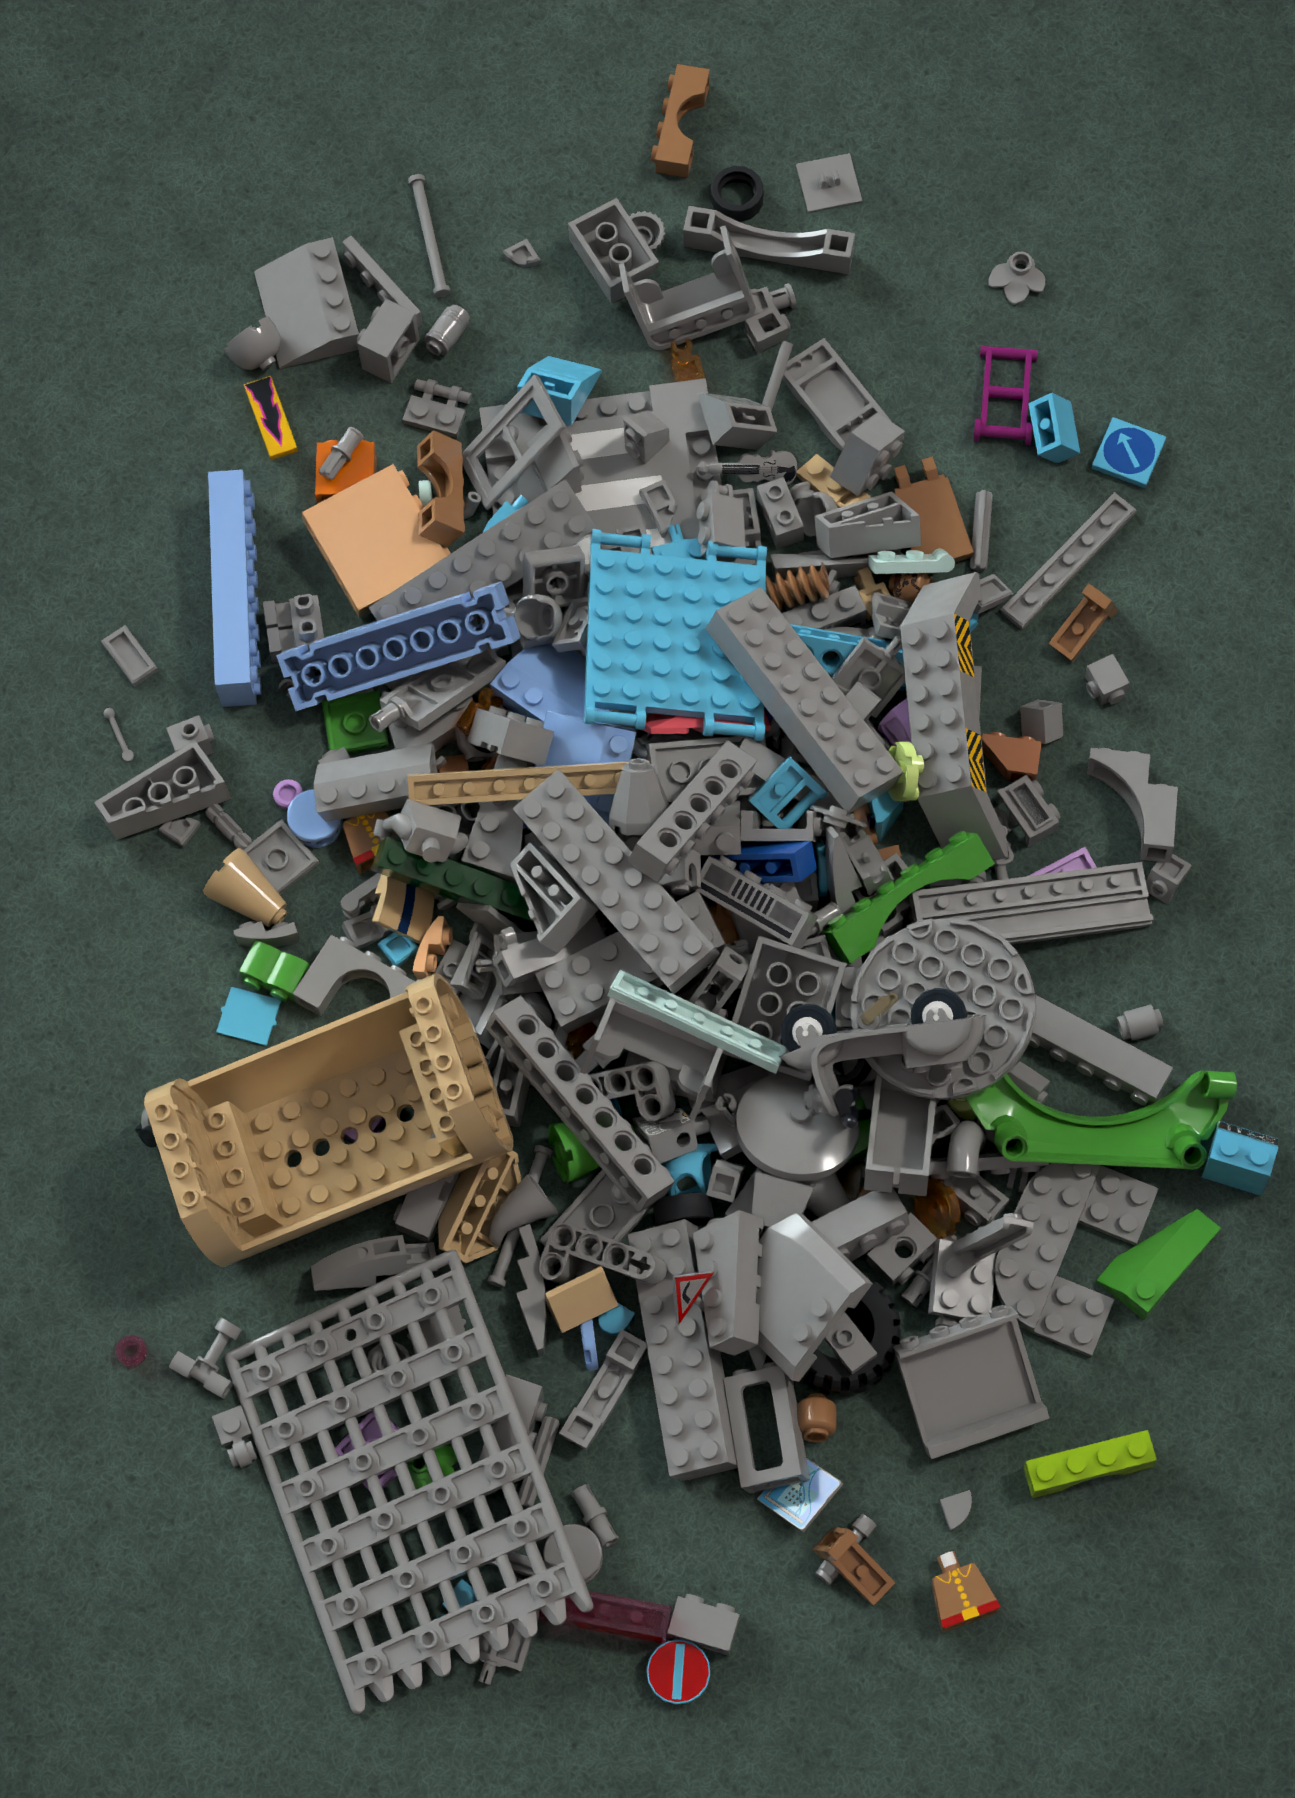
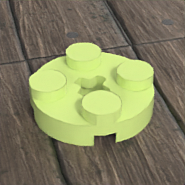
(912, 764)

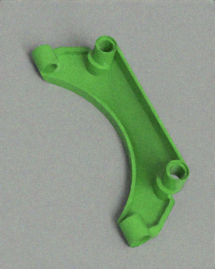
(1139, 1138)

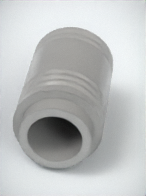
(447, 330)

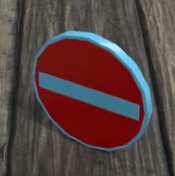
(678, 1671)

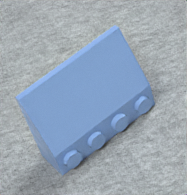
(543, 681)
(588, 744)

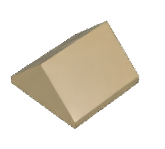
(581, 1299)

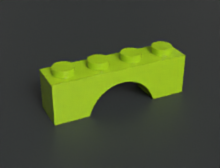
(1105, 1458)

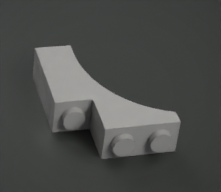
(1150, 803)

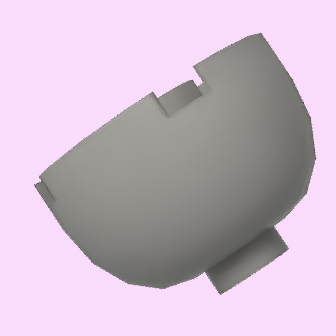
(255, 346)

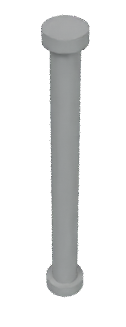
(417, 182)
(511, 1239)

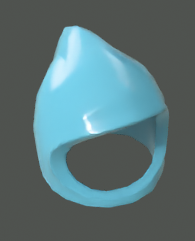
(693, 1164)

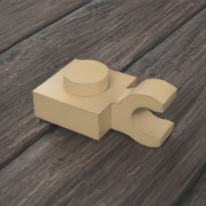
(867, 587)

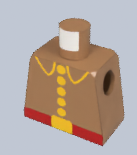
(361, 840)
(961, 1594)

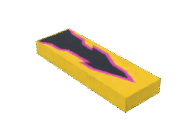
(270, 418)

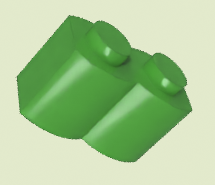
(273, 971)

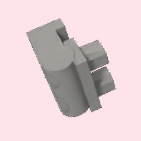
(292, 623)

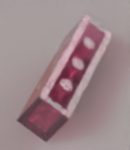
(620, 1617)

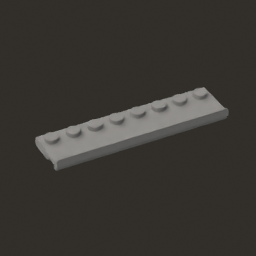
(1045, 904)

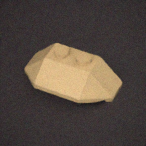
(473, 1205)

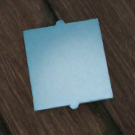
(248, 1016)

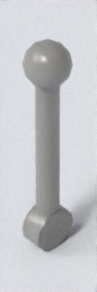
(127, 754)

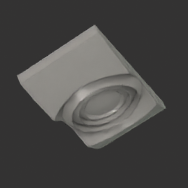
(829, 392)

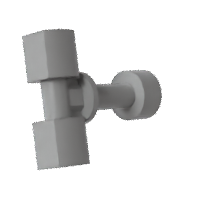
(204, 1368)

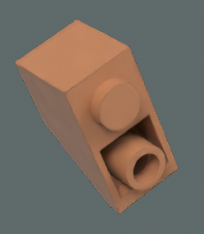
(1012, 755)

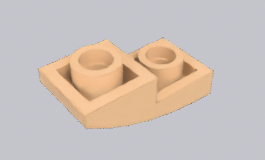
(433, 943)

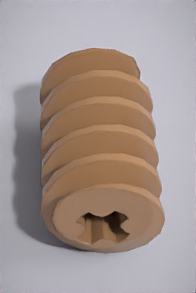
(798, 587)

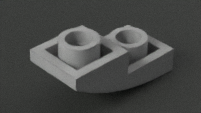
(279, 935)

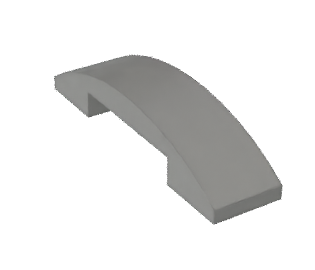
(604, 1390)

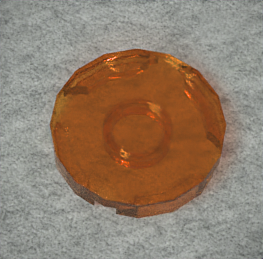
(938, 1209)

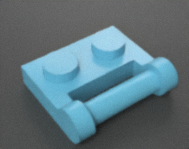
(779, 791)

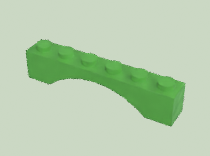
(858, 930)

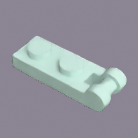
(913, 562)

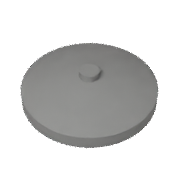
(785, 1136)

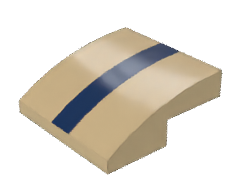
(403, 908)

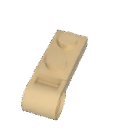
(818, 473)

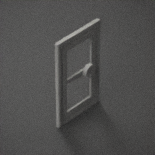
(531, 390)

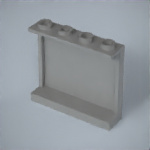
(970, 1381)

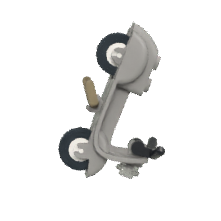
(936, 1035)

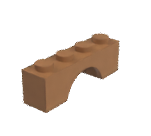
(688, 92)
(442, 463)

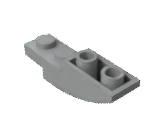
(364, 1261)

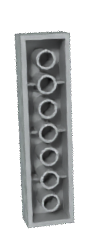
(497, 554)
(804, 700)
(622, 892)
(682, 1364)

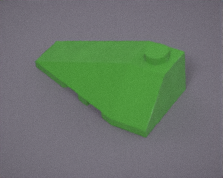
(1154, 1266)

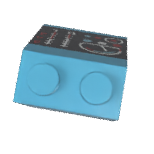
(1240, 1158)

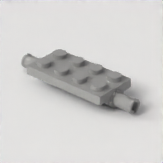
(437, 690)

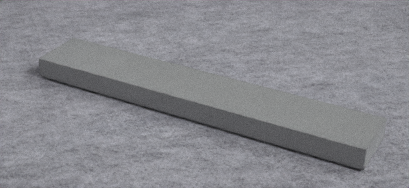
(1068, 561)

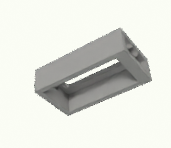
(794, 1465)

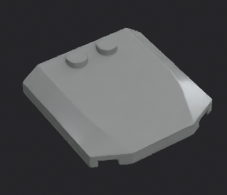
(802, 1292)

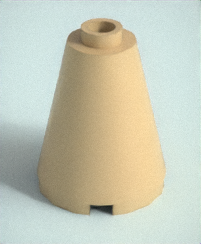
(246, 890)

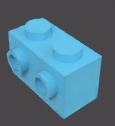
(1054, 428)

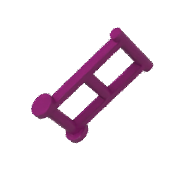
(1025, 429)

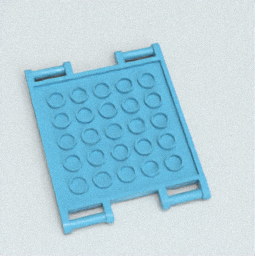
(652, 639)

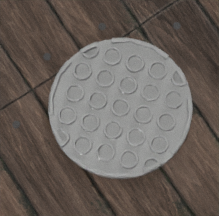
(974, 966)

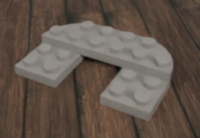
(1028, 1269)

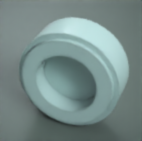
(425, 492)

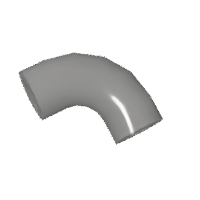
(964, 1149)

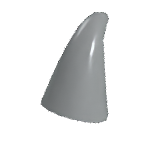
(522, 1206)

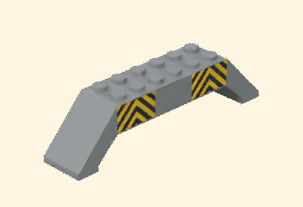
(947, 713)

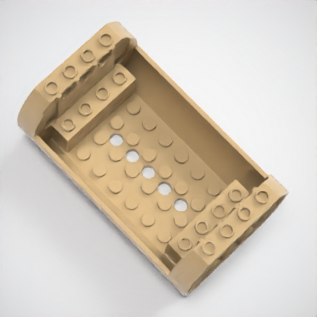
(235, 1127)

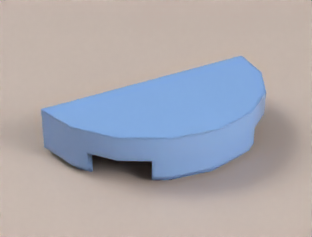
(589, 1345)

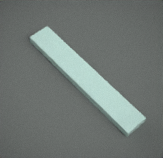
(697, 1021)

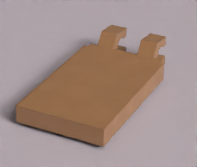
(938, 511)

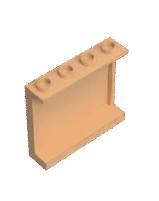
(372, 537)

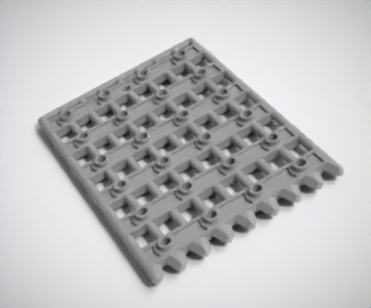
(461, 1626)

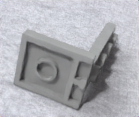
(966, 1267)

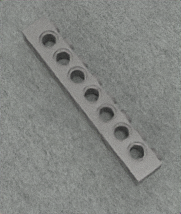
(580, 1118)

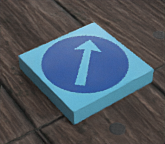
(1128, 452)

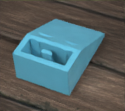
(566, 384)

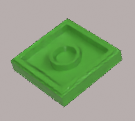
(349, 723)

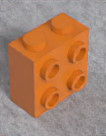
(359, 468)

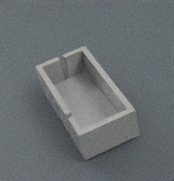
(899, 1141)

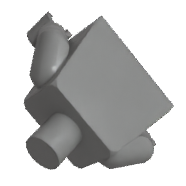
(425, 831)

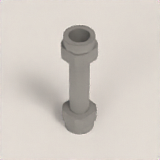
(861, 1528)

